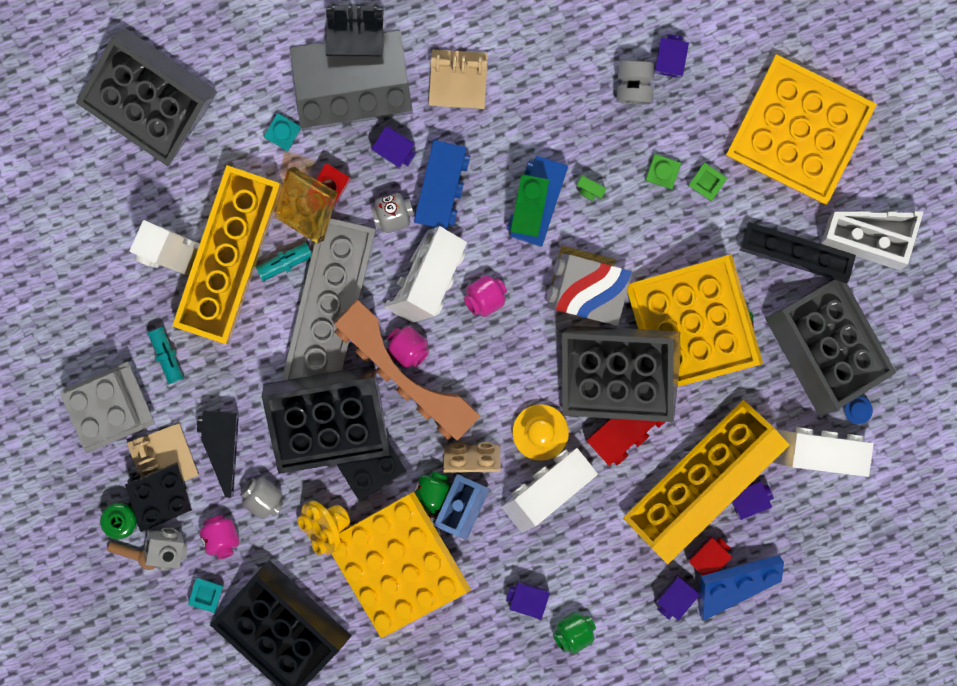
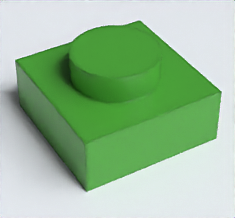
(663, 171)
(707, 182)
(590, 189)

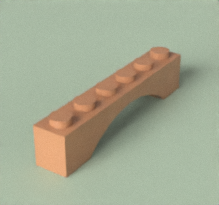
(449, 410)

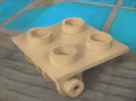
(458, 79)
(161, 450)
(472, 458)

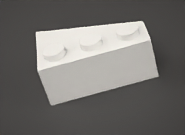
(874, 236)
(826, 452)
(549, 489)

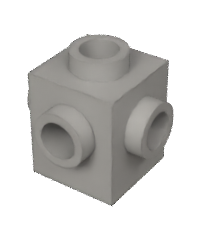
(164, 548)

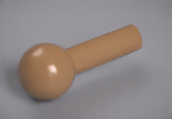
(129, 552)

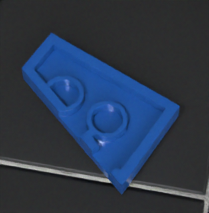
(736, 584)

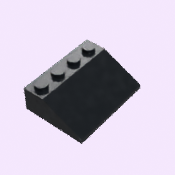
(325, 419)
(280, 628)

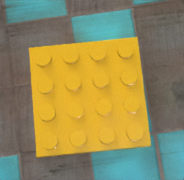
(801, 129)
(707, 310)
(398, 565)

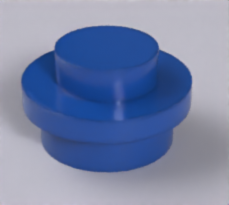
(858, 410)

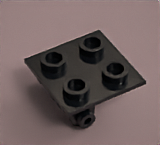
(354, 30)
(371, 474)
(157, 496)

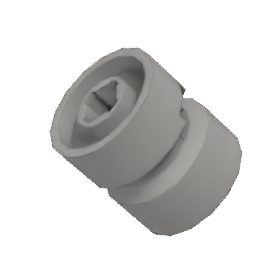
(635, 72)

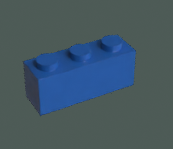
(555, 173)
(442, 185)

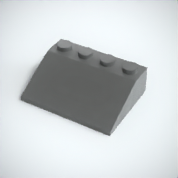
(350, 87)
(145, 96)
(830, 346)
(620, 373)

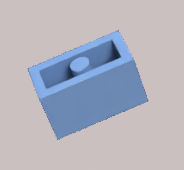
(461, 507)

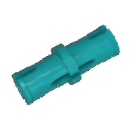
(284, 261)
(165, 355)

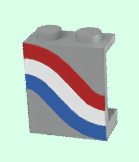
(588, 289)

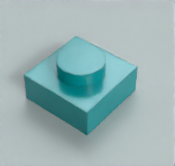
(282, 132)
(206, 595)

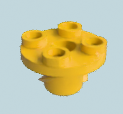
(540, 432)
(323, 526)

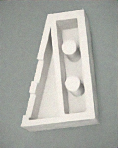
(163, 247)
(429, 276)

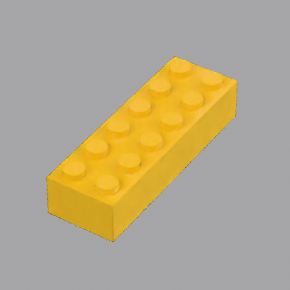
(227, 255)
(706, 481)

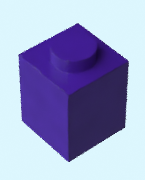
(671, 56)
(394, 148)
(753, 500)
(676, 598)
(528, 599)

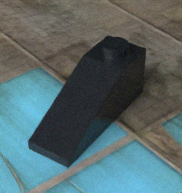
(219, 439)

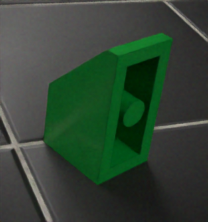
(529, 205)

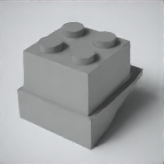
(107, 407)

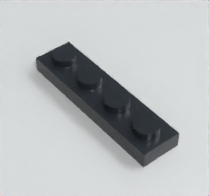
(797, 252)

